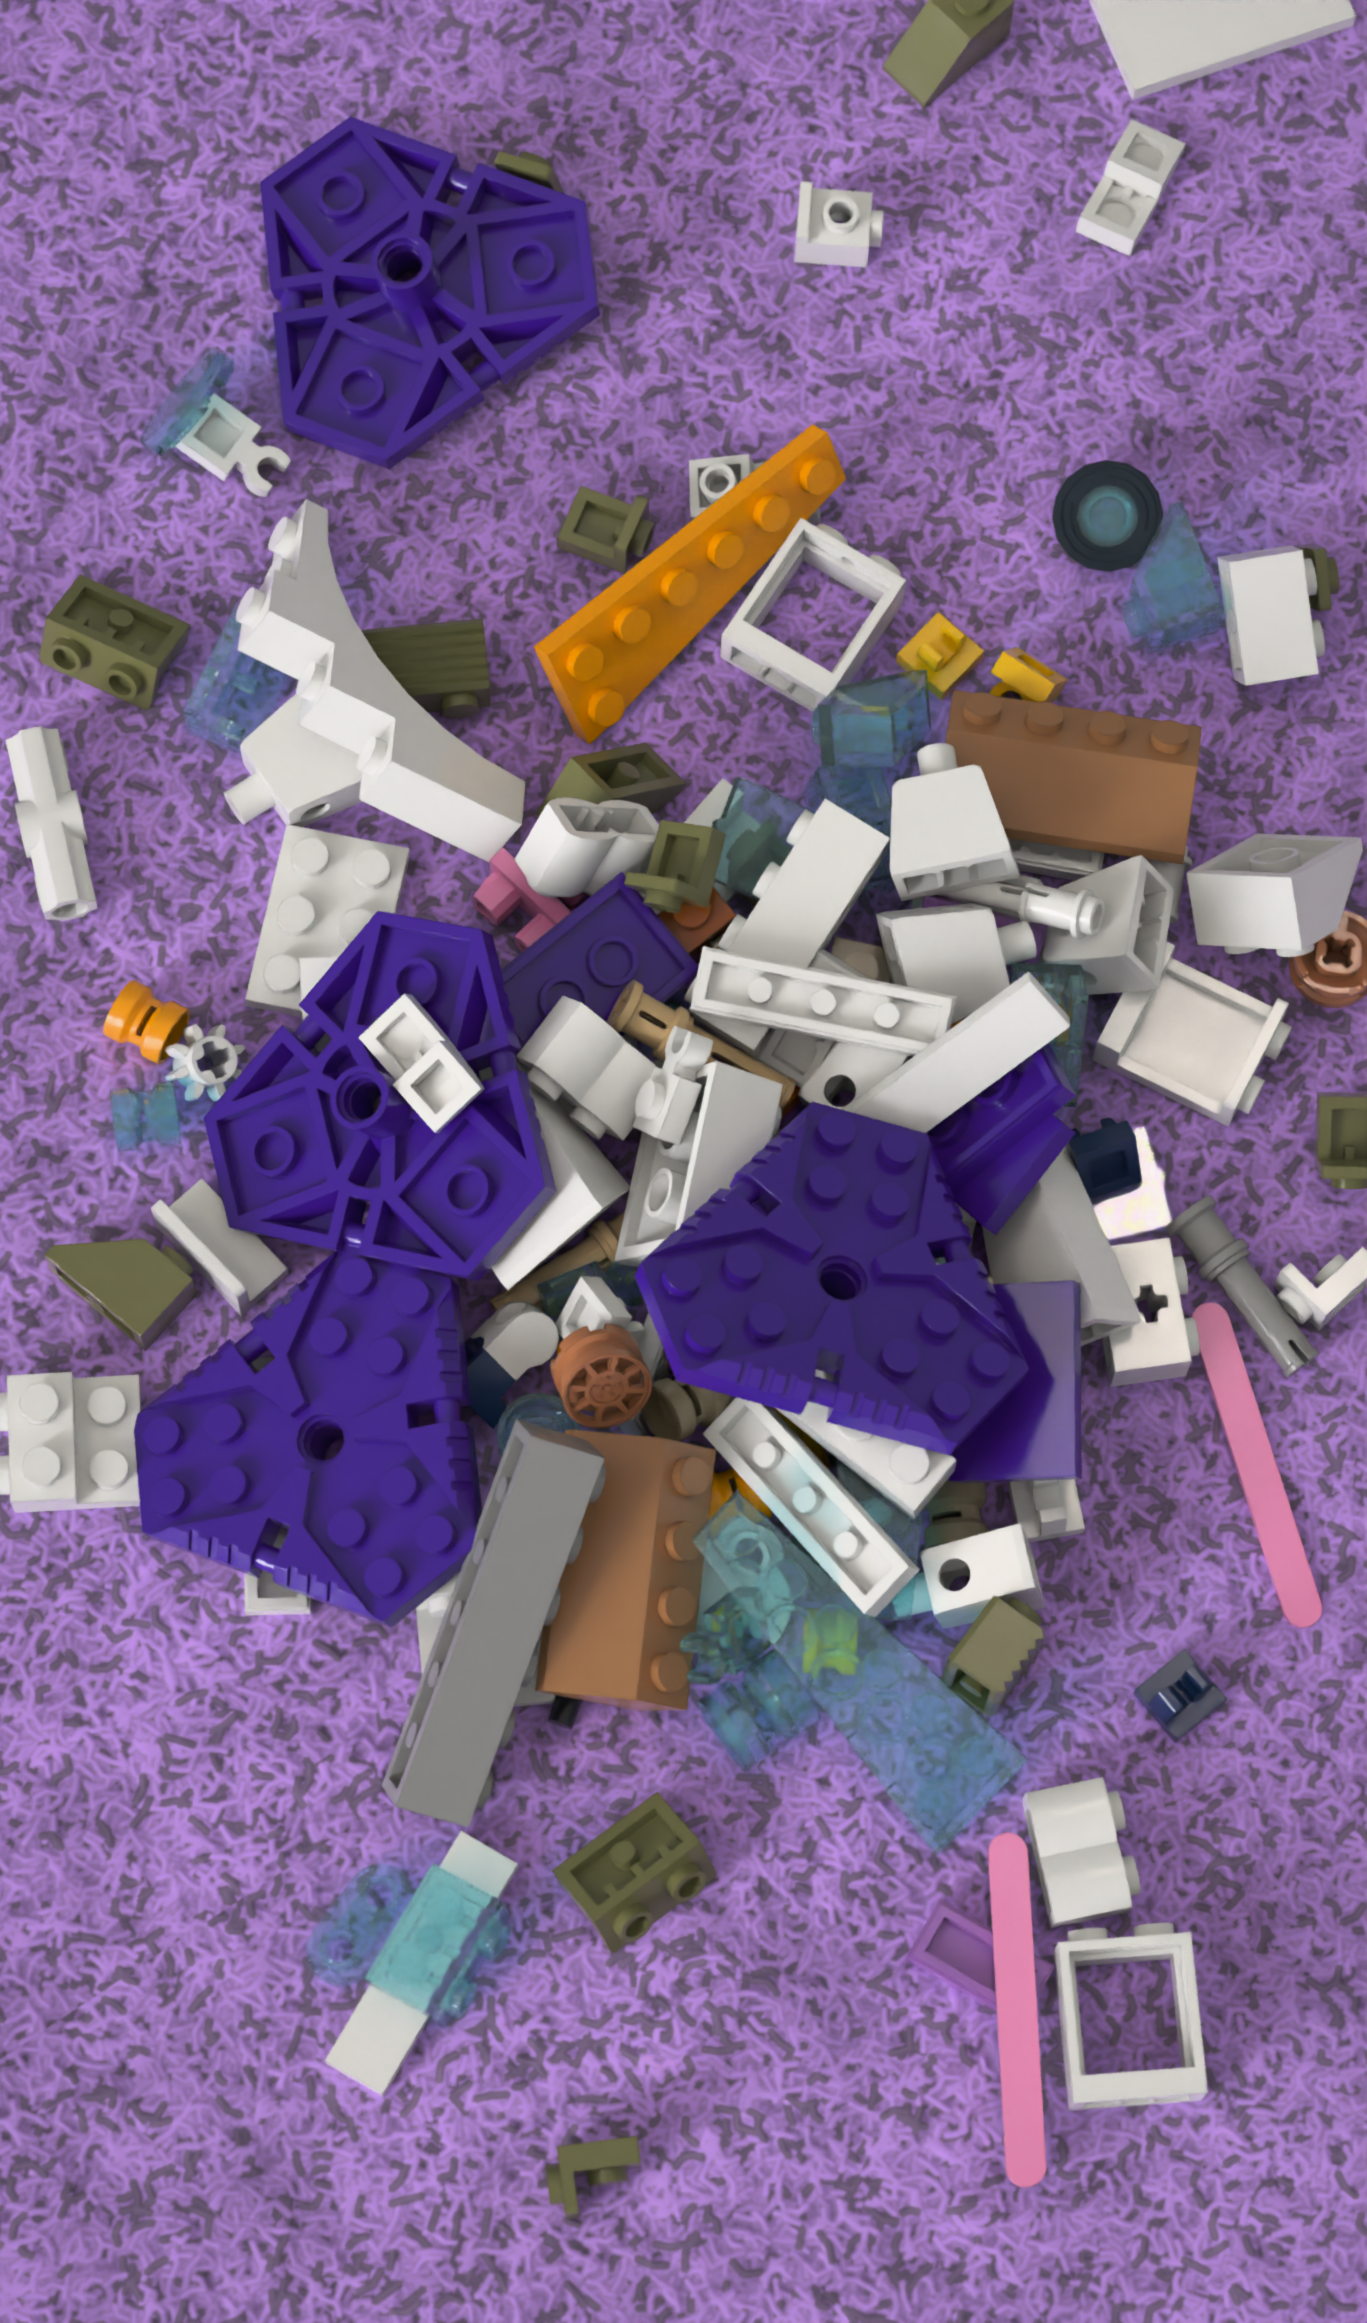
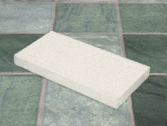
(1183, 40)

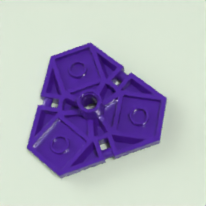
(384, 355)
(301, 1134)
(833, 1270)
(246, 1449)

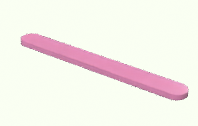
(1256, 1466)
(1016, 2010)

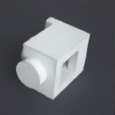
(832, 243)

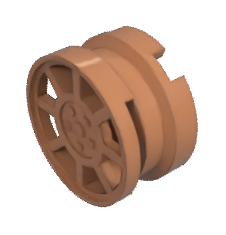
(1336, 968)
(601, 1375)

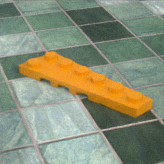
(657, 607)

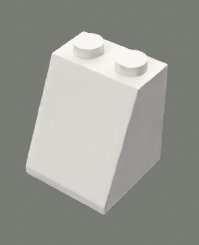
(584, 1188)

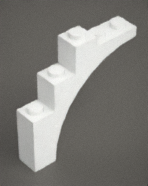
(350, 697)

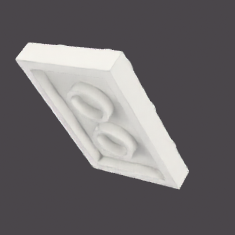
(317, 905)

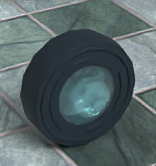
(1107, 515)

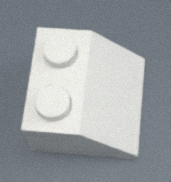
(1273, 892)

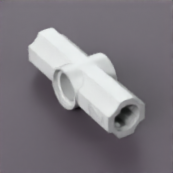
(51, 824)

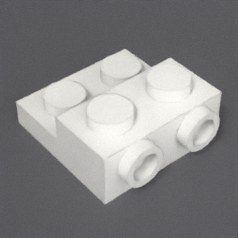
(70, 1441)

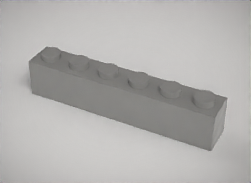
(494, 1623)

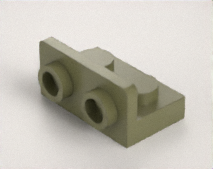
(111, 641)
(636, 1872)

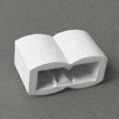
(586, 845)
(588, 1066)
(1079, 1852)

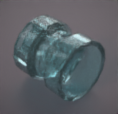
(160, 1115)

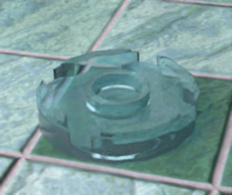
(187, 402)

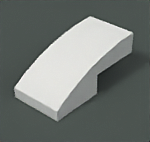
(1130, 187)
(422, 1062)

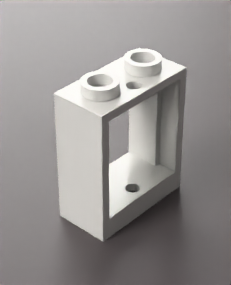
(780, 665)
(1131, 2088)

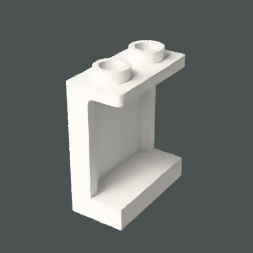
(1194, 1040)

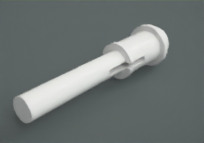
(1040, 904)

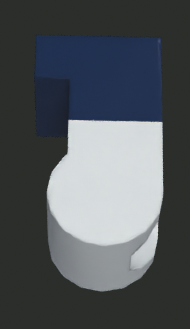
(502, 1351)

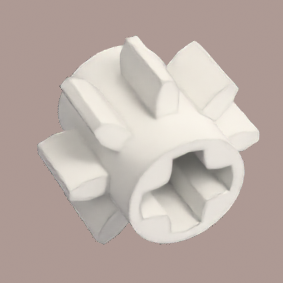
(185, 1064)

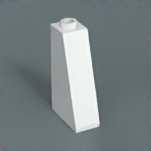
(1061, 1239)

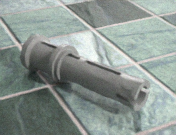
(1225, 1261)

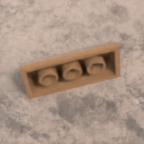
(1081, 774)
(633, 1579)

